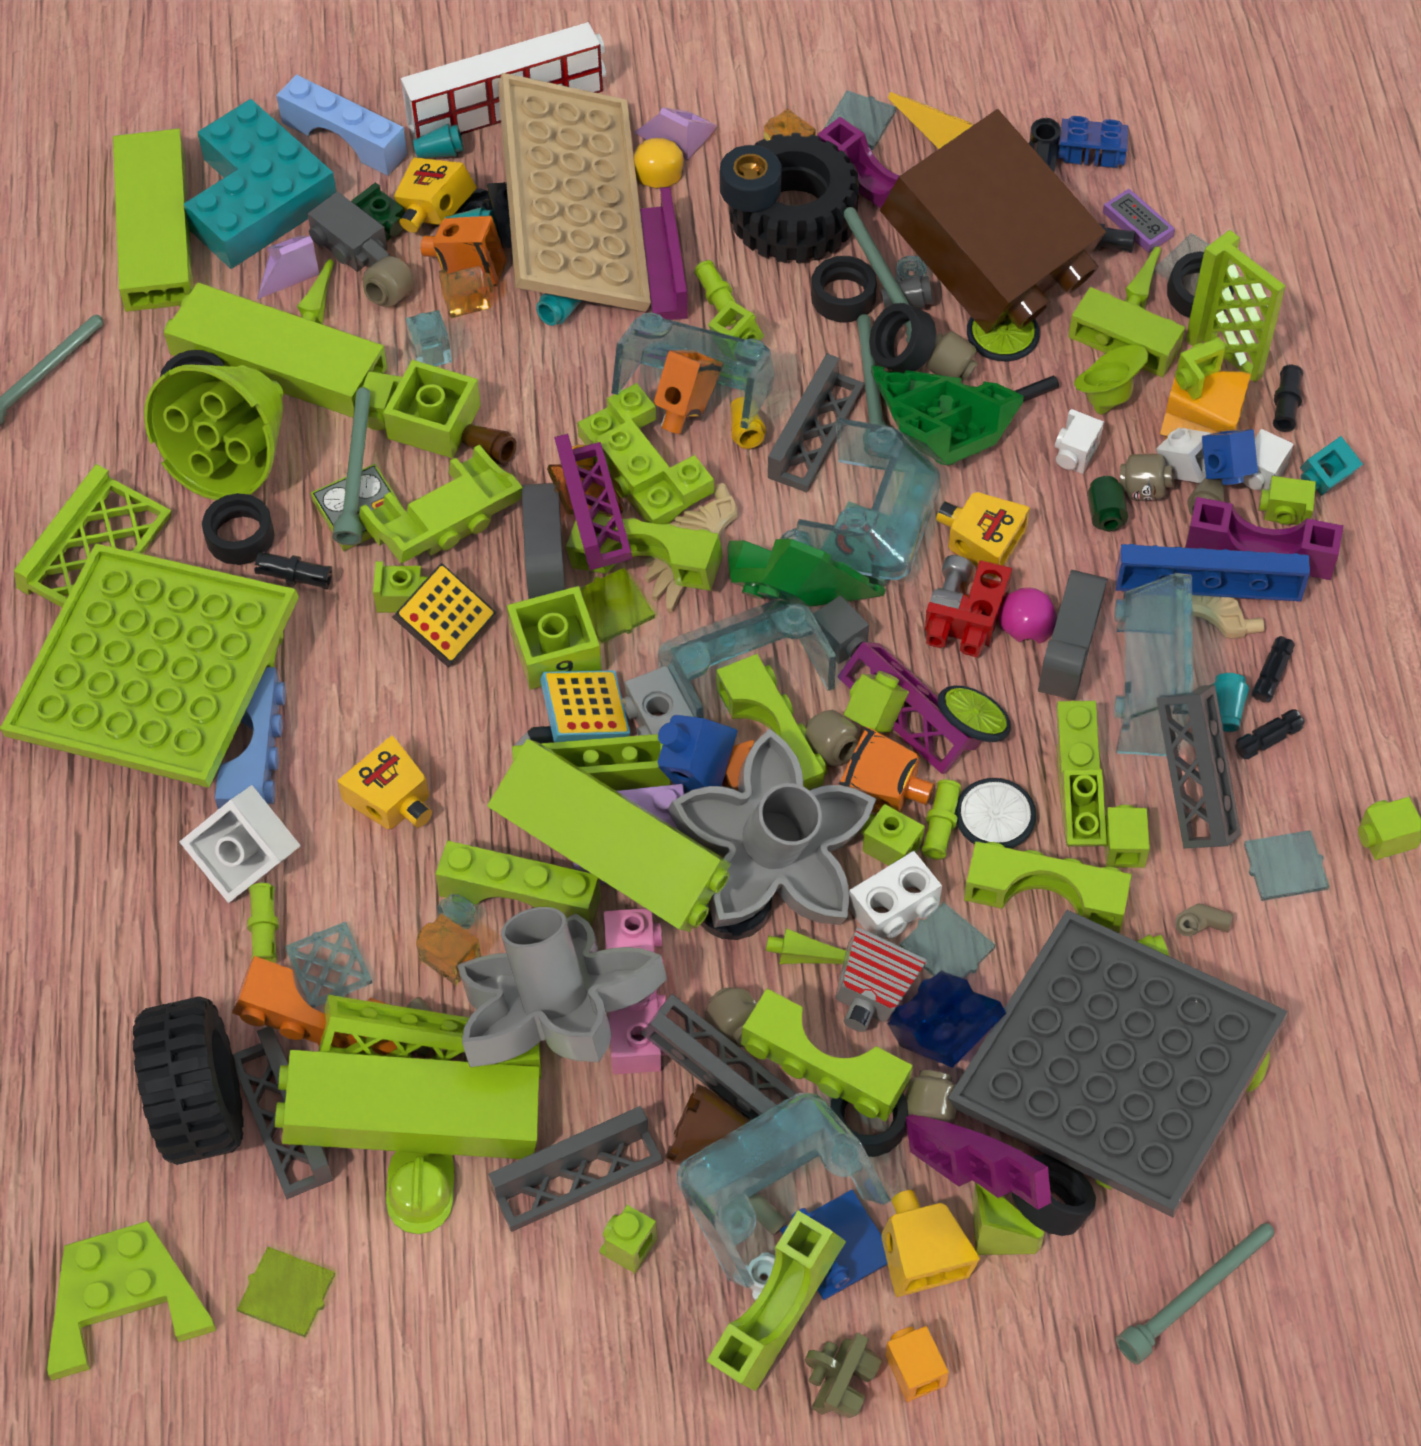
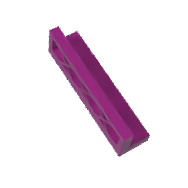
(664, 259)
(581, 501)
(921, 700)

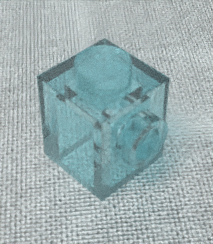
(429, 338)

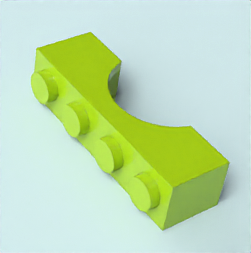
(688, 552)
(751, 693)
(1003, 872)
(488, 874)
(867, 1081)
(758, 1336)

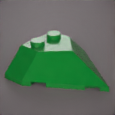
(945, 415)
(795, 574)

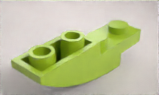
(1080, 774)

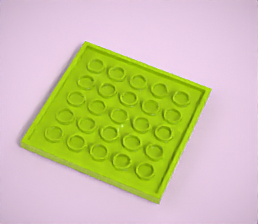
(151, 664)

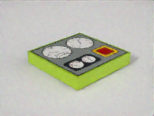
(330, 498)

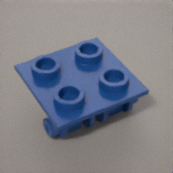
(1106, 135)
(863, 1247)

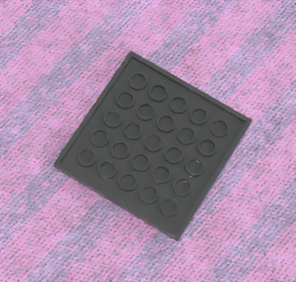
(1119, 1061)

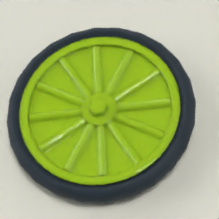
(1005, 341)
(974, 713)

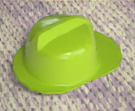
(1112, 377)
(419, 1190)

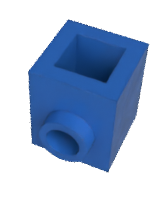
(1230, 455)

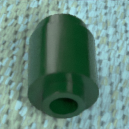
(1107, 503)

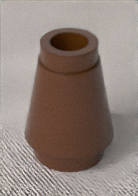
(495, 442)

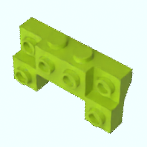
(636, 466)
(446, 513)

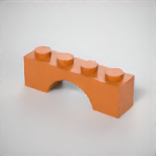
(271, 999)

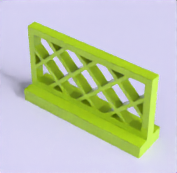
(1214, 296)
(71, 521)

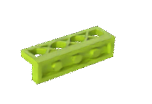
(391, 1023)

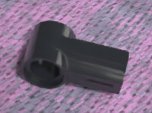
(1045, 140)

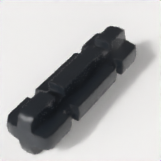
(1273, 669)
(1269, 734)

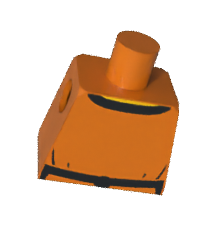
(467, 244)
(685, 386)
(886, 772)

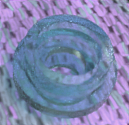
(458, 910)

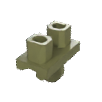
(850, 1360)

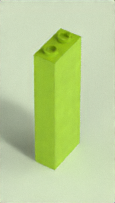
(152, 219)
(299, 354)
(610, 836)
(408, 1105)

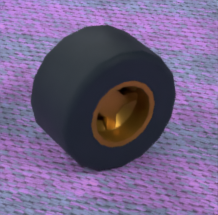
(750, 178)

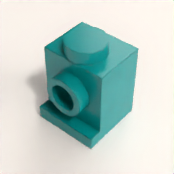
(1335, 457)

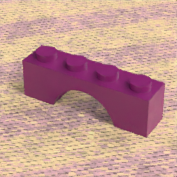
(873, 177)
(1220, 527)

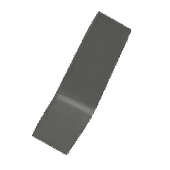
(542, 539)
(1072, 635)

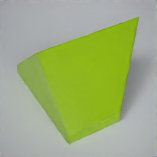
(1002, 1227)

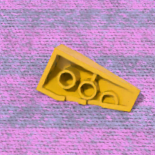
(933, 123)

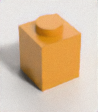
(916, 1362)

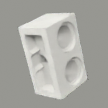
(888, 891)

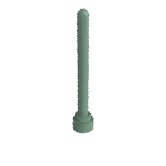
(876, 261)
(47, 364)
(872, 391)
(348, 528)
(1138, 1341)

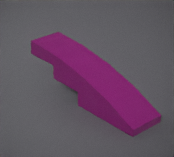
(970, 1156)

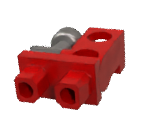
(963, 615)

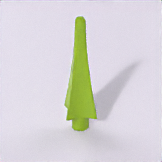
(1139, 287)
(313, 303)
(801, 949)

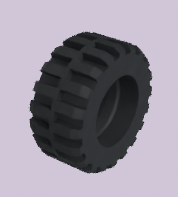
(809, 228)
(188, 1080)

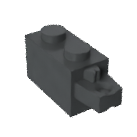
(347, 232)

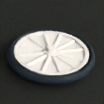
(995, 812)

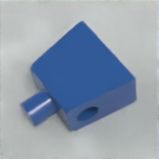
(695, 751)

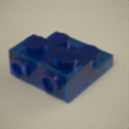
(944, 1019)

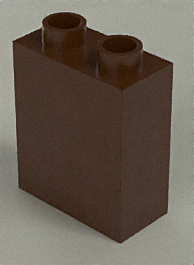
(994, 224)

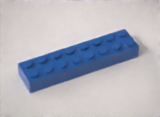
(1216, 571)

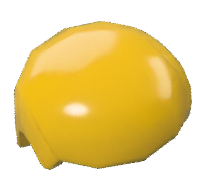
(658, 162)

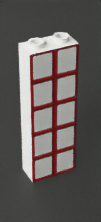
(468, 90)

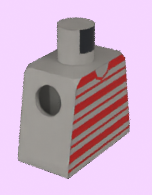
(874, 978)

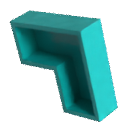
(264, 187)

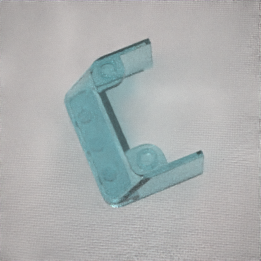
(745, 366)
(888, 536)
(695, 651)
(1157, 660)
(760, 1153)

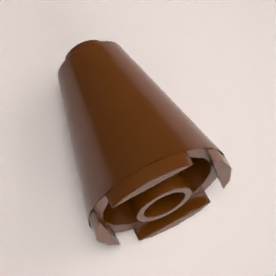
(702, 1123)

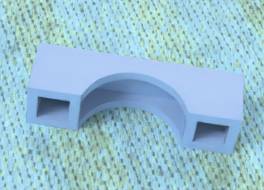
(373, 138)

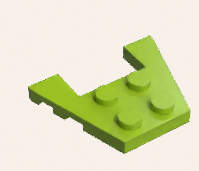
(114, 1278)

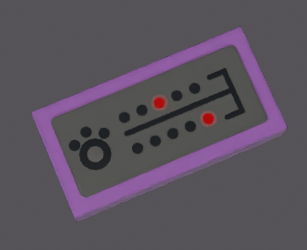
(1133, 213)

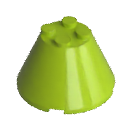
(215, 427)

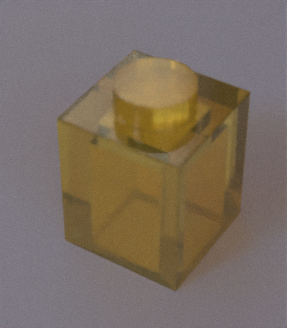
(446, 945)

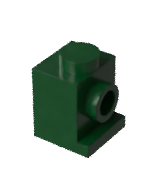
(381, 209)

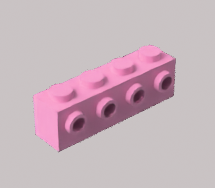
(629, 1048)

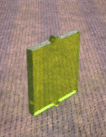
(615, 605)
(286, 1292)

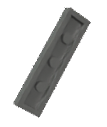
(804, 417)
(1213, 767)
(707, 1067)
(313, 1155)
(568, 1155)

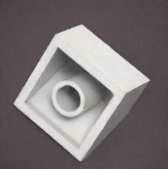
(239, 843)

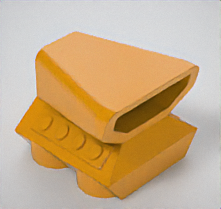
(1214, 411)

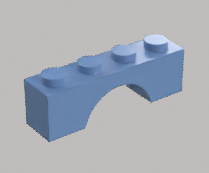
(261, 755)

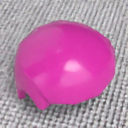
(1028, 615)

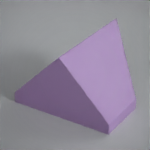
(679, 126)
(288, 265)

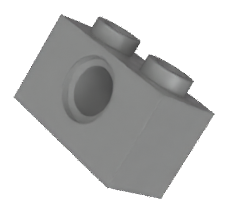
(653, 694)

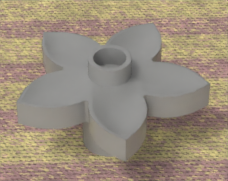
(775, 836)
(551, 989)

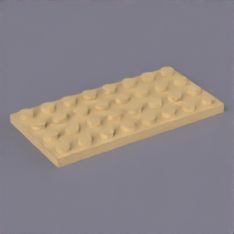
(572, 193)

